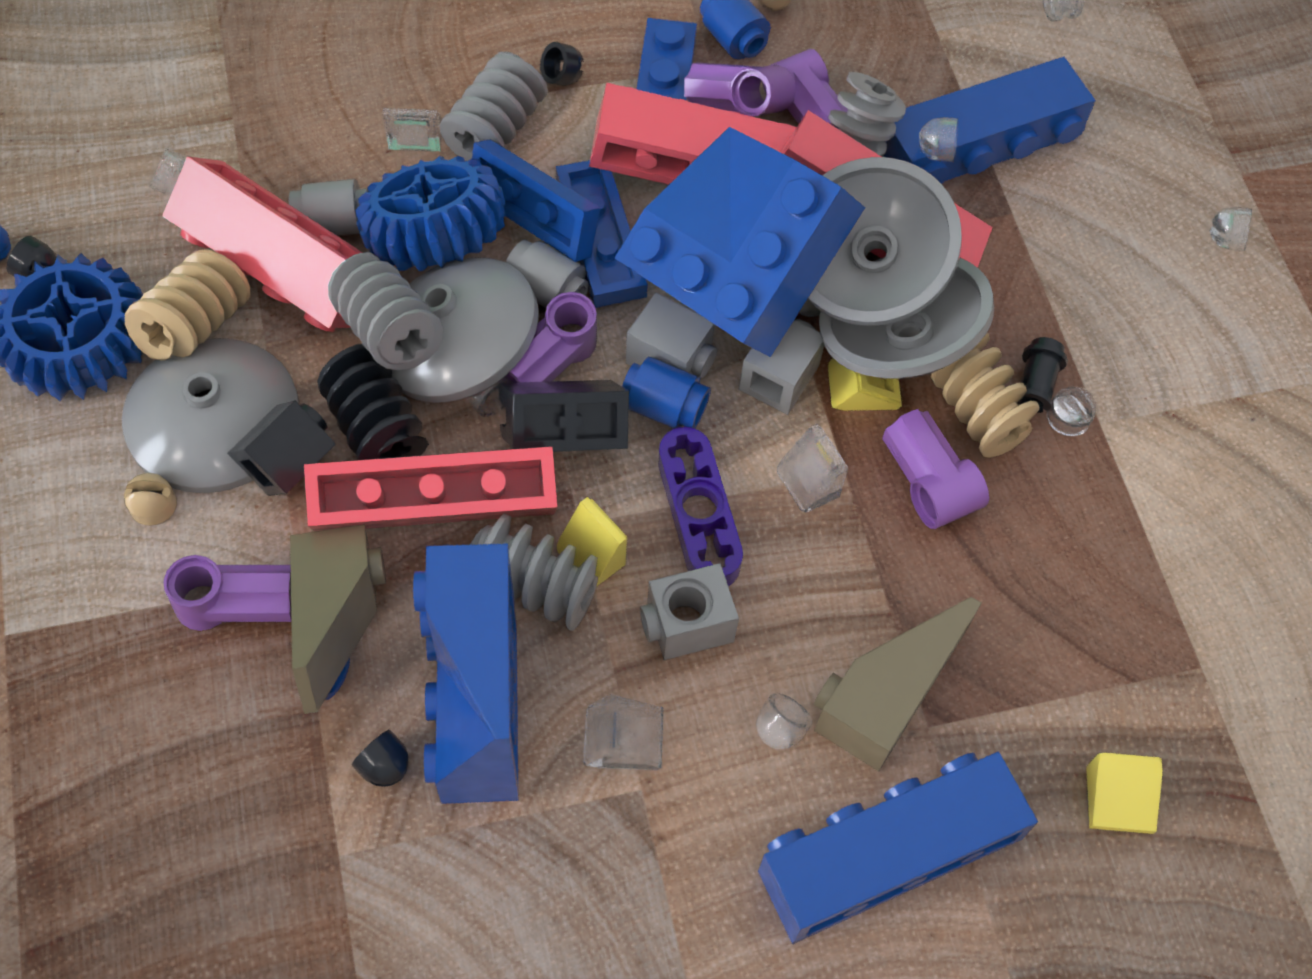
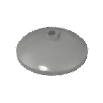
(908, 219)
(487, 327)
(923, 341)
(190, 435)

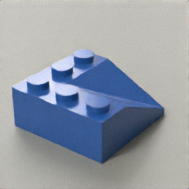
(742, 237)
(473, 637)

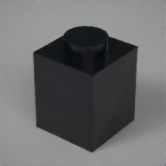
(281, 445)

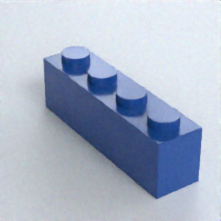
(999, 119)
(895, 844)

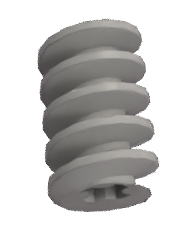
(494, 104)
(869, 112)
(384, 312)
(543, 577)

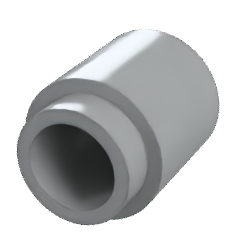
(330, 204)
(548, 271)

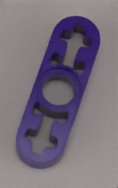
(705, 483)

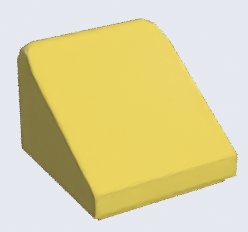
(861, 392)
(595, 535)
(1124, 792)

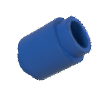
(736, 26)
(666, 393)

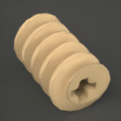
(187, 305)
(985, 401)

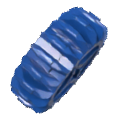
(431, 213)
(67, 327)

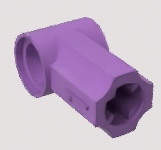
(811, 86)
(738, 87)
(556, 349)
(939, 481)
(235, 595)

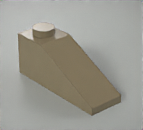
(330, 605)
(888, 684)

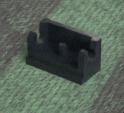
(565, 415)

